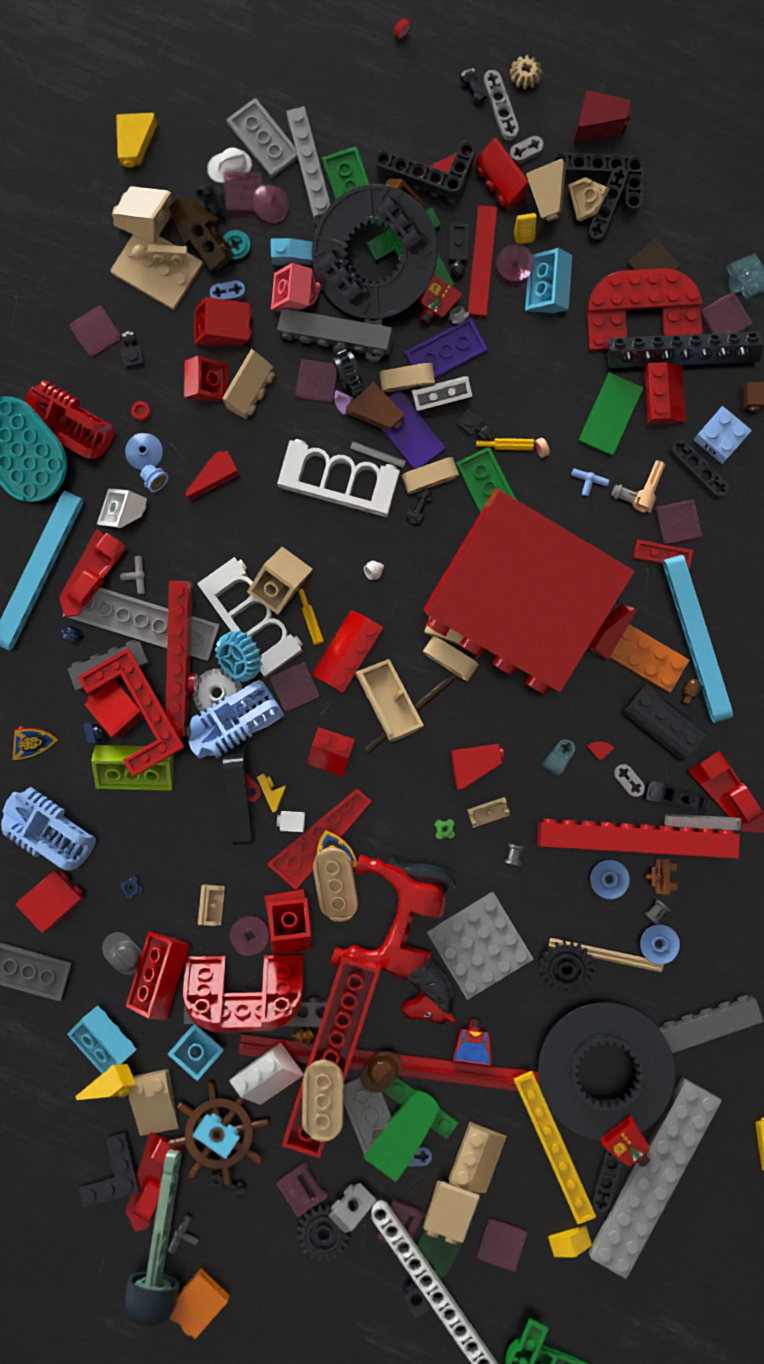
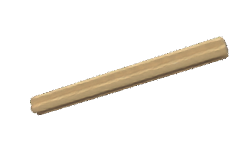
(616, 957)

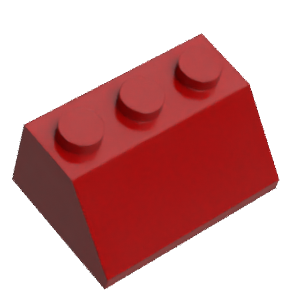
(501, 174)
(664, 393)

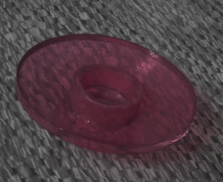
(271, 211)
(515, 254)

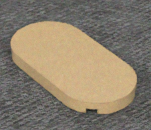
(335, 884)
(323, 1100)

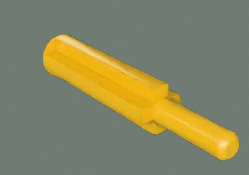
(508, 444)
(310, 619)

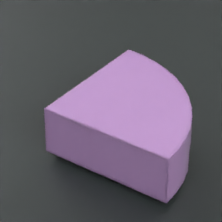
(342, 401)

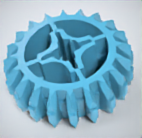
(238, 656)

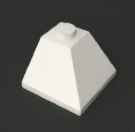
(121, 508)

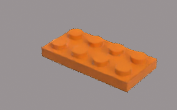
(649, 658)

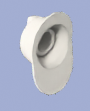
(229, 161)

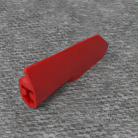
(90, 571)
(729, 793)
(150, 1172)

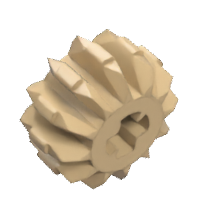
(526, 72)

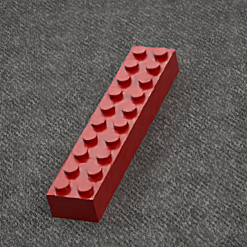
(642, 839)
(336, 1036)

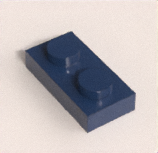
(93, 733)

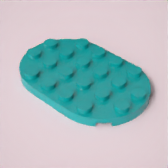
(30, 453)

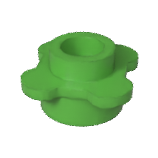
(440, 825)

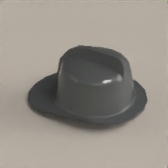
(122, 953)

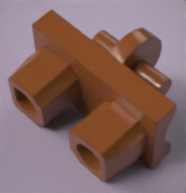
(661, 876)

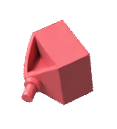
(294, 288)

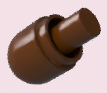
(692, 690)

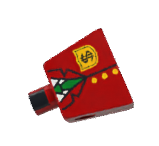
(437, 299)
(627, 1143)

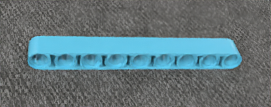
(38, 568)
(697, 638)

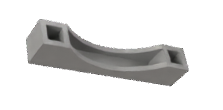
(309, 162)

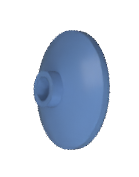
(152, 454)
(619, 881)
(668, 949)

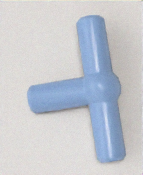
(590, 478)

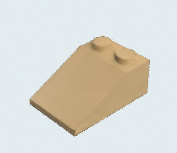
(153, 1102)

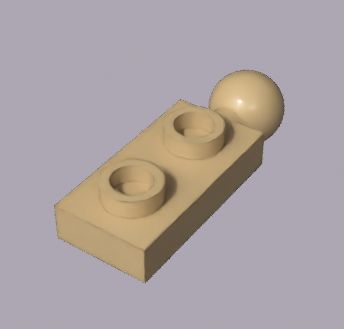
(161, 253)

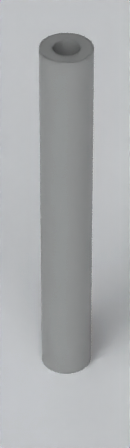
(377, 454)

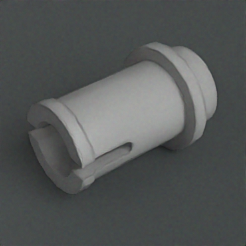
(624, 494)

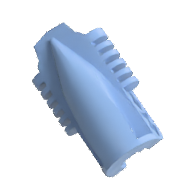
(230, 722)
(43, 830)

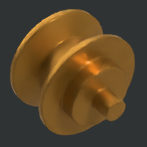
(304, 1035)

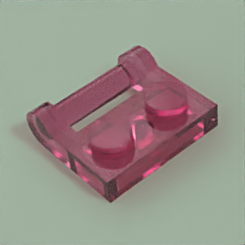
(296, 1193)
(402, 1212)

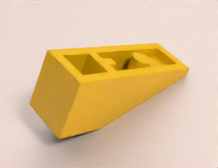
(113, 1082)

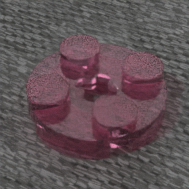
(240, 941)

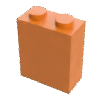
(198, 1303)

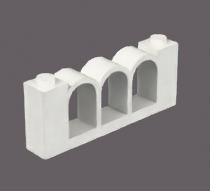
(294, 464)
(225, 578)

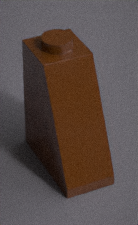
(376, 408)

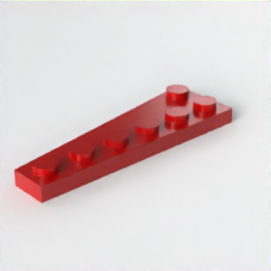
(298, 858)

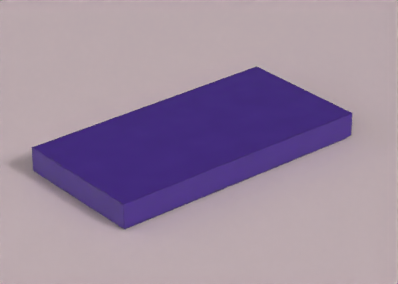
(449, 348)
(414, 437)

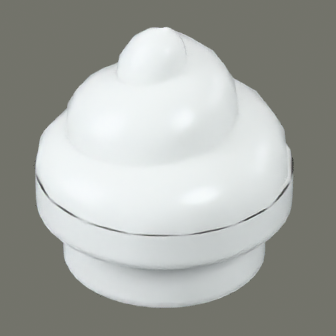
(373, 570)

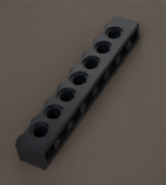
(685, 349)

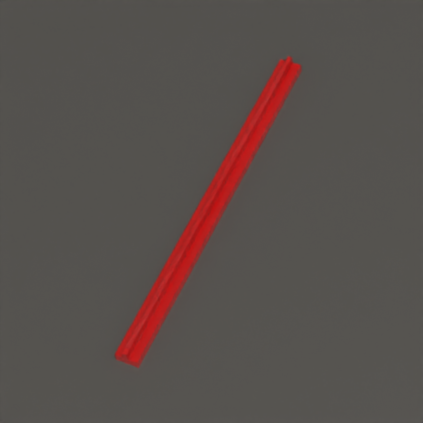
(411, 1065)

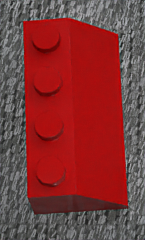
(347, 651)
(157, 976)

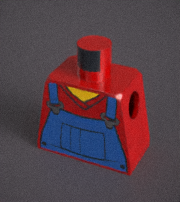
(473, 1046)

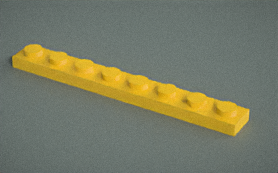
(555, 1147)

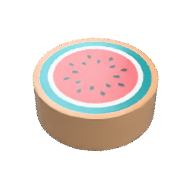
(542, 447)

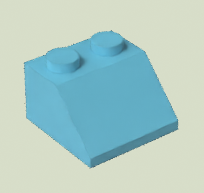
(195, 1052)

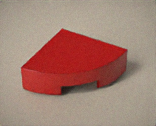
(600, 749)

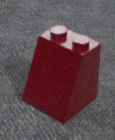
(602, 117)

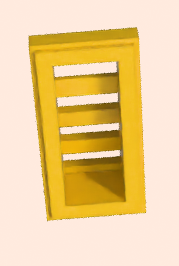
(525, 228)

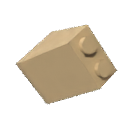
(548, 188)
(143, 212)
(279, 580)
(450, 1212)

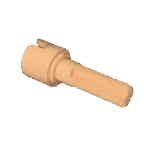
(646, 498)

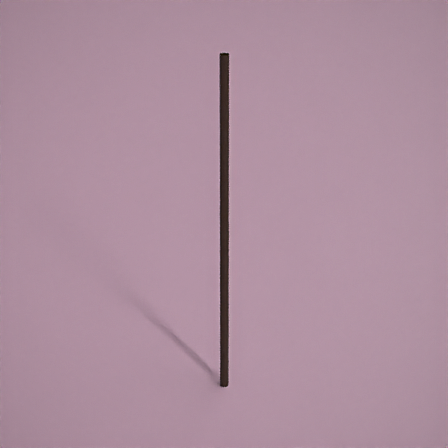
(423, 701)

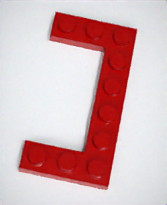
(167, 740)

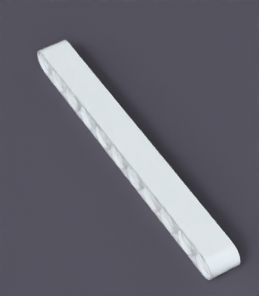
(432, 1286)

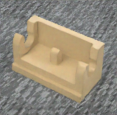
(488, 812)
(211, 905)

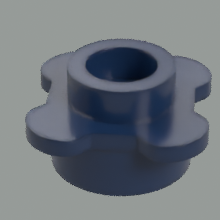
(71, 633)
(126, 887)

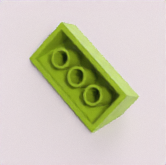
(112, 772)

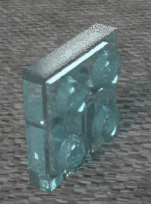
(746, 276)

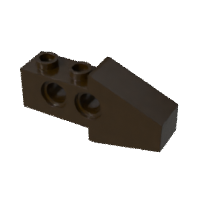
(189, 221)

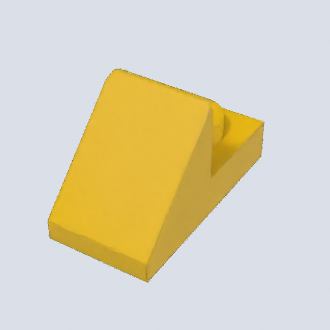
(273, 797)

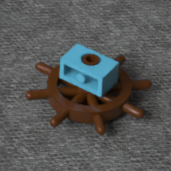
(217, 1134)

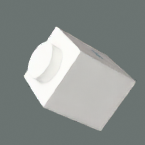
(291, 821)

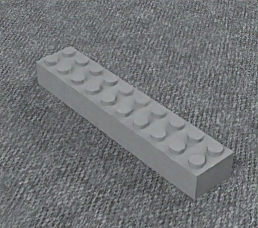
(651, 1186)

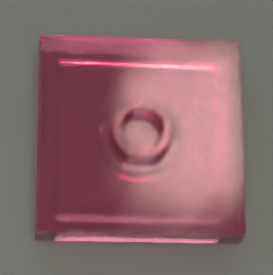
(240, 190)
(726, 315)
(95, 330)
(316, 380)
(678, 522)
(294, 687)
(501, 1245)

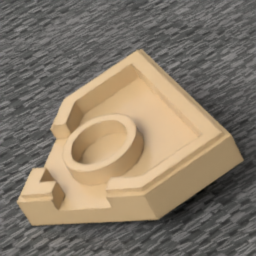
(587, 197)

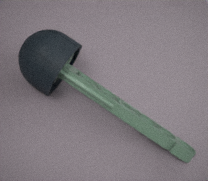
(152, 1294)

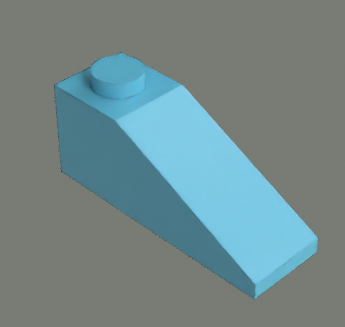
(289, 251)

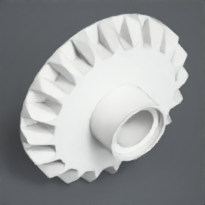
(208, 682)

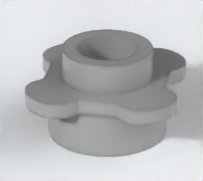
(458, 315)

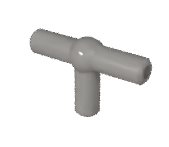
(138, 575)

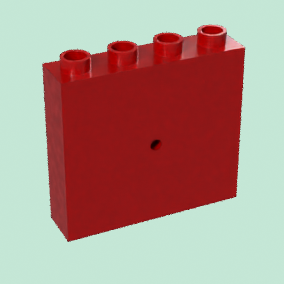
(526, 592)

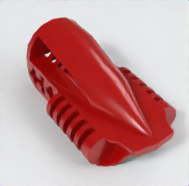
(70, 421)

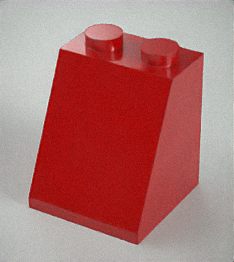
(222, 322)
(114, 709)
(474, 762)
(50, 900)
(289, 926)

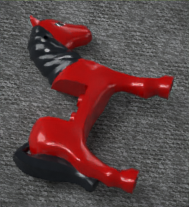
(417, 893)

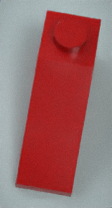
(216, 471)
(611, 631)

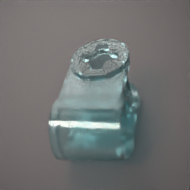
(557, 760)

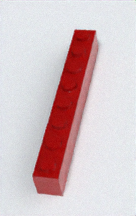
(178, 654)

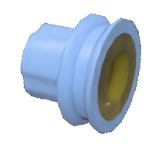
(154, 478)

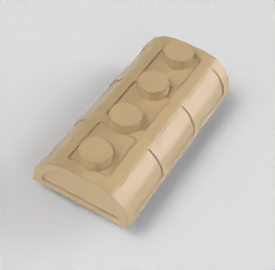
(389, 700)

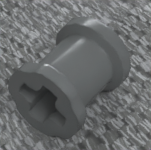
(515, 854)
(657, 912)

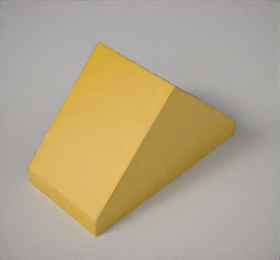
(570, 1242)

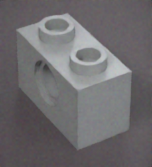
(362, 1202)

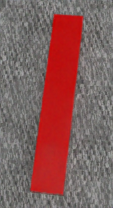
(482, 261)

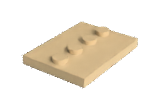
(161, 281)

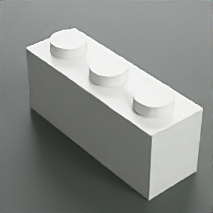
(441, 393)

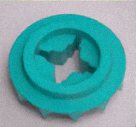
(238, 237)

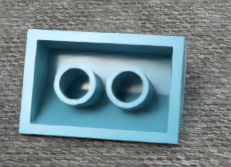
(549, 282)
(101, 1040)

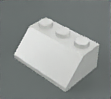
(266, 1075)

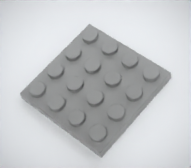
(480, 945)

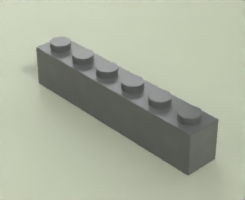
(335, 331)
(712, 1023)

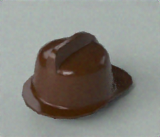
(380, 1072)

